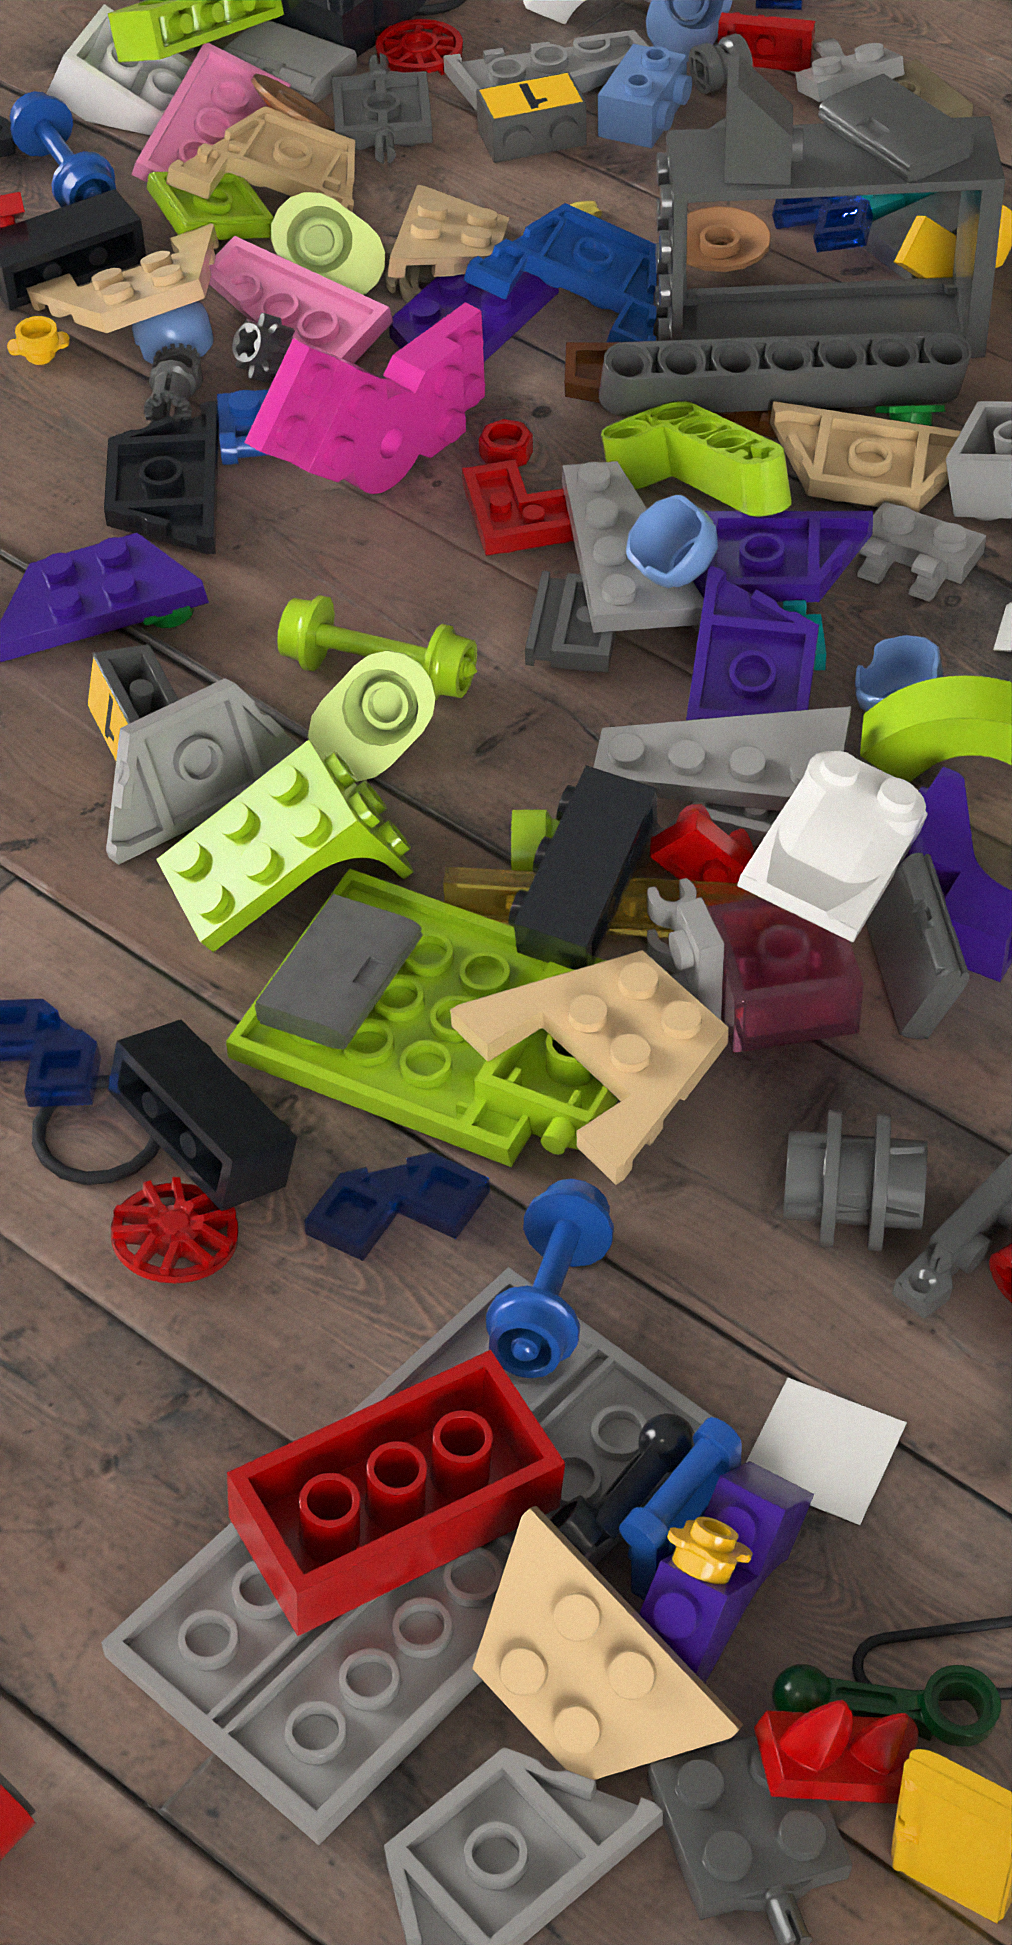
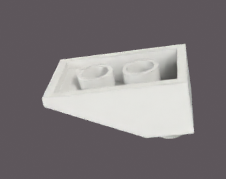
(111, 91)

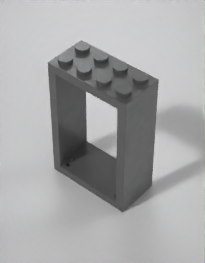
(830, 168)

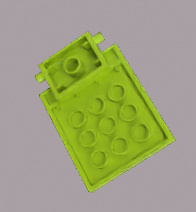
(412, 1061)

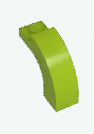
(937, 723)

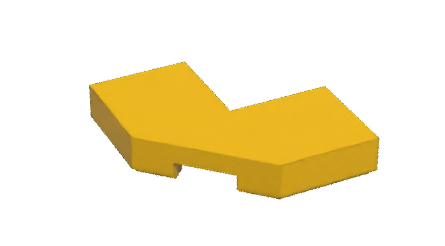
(931, 248)

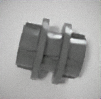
(855, 1180)

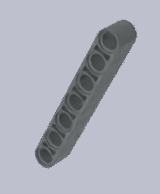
(786, 369)

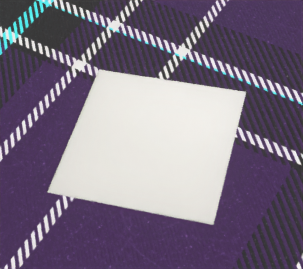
(827, 1447)

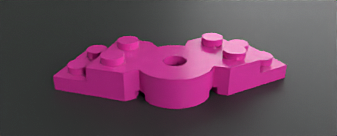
(367, 427)

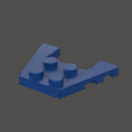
(584, 257)

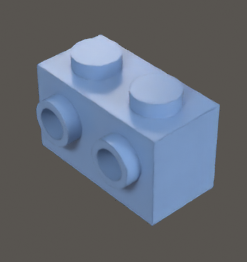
(643, 95)

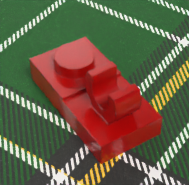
(773, 40)

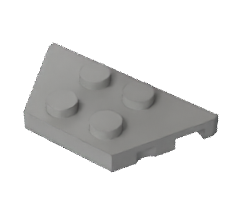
(188, 765)
(508, 1852)

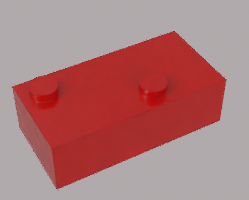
(393, 1491)

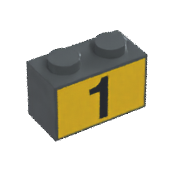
(531, 117)
(126, 688)

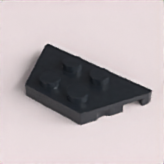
(166, 481)

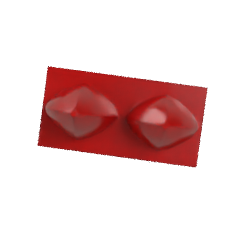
(700, 849)
(835, 1753)

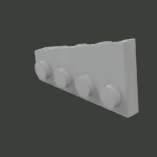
(588, 62)
(618, 595)
(725, 759)

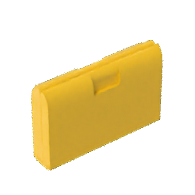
(955, 1833)

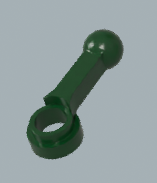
(807, 1688)

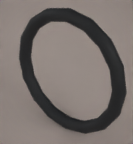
(80, 1176)

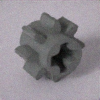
(261, 346)

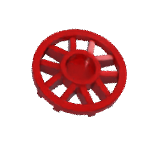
(420, 48)
(173, 1232)

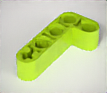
(702, 452)

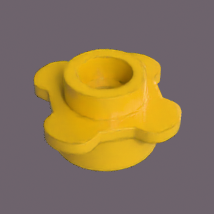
(37, 340)
(707, 1549)

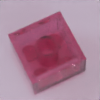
(784, 977)

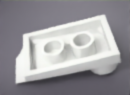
(836, 843)

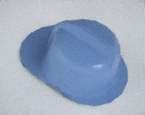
(684, 23)

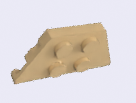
(445, 234)
(863, 456)
(588, 1665)

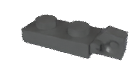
(958, 1244)

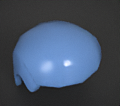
(182, 325)
(672, 542)
(896, 665)

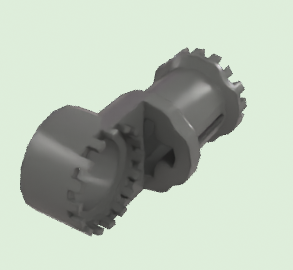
(173, 379)

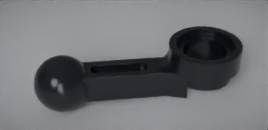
(662, 1447)

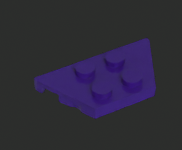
(499, 316)
(787, 552)
(93, 594)
(749, 654)

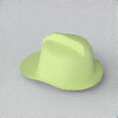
(328, 241)
(374, 713)

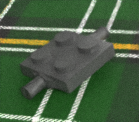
(383, 108)
(740, 1842)

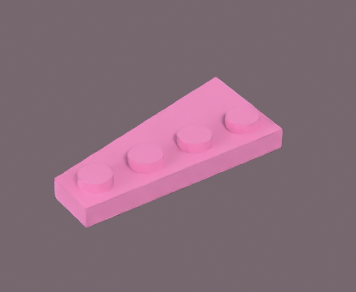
(207, 103)
(313, 305)

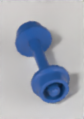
(41, 128)
(532, 1324)

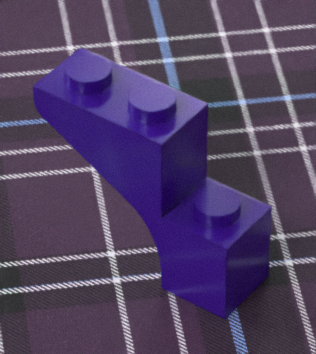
(975, 901)
(700, 1615)

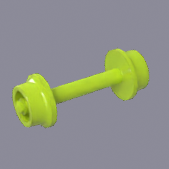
(309, 631)

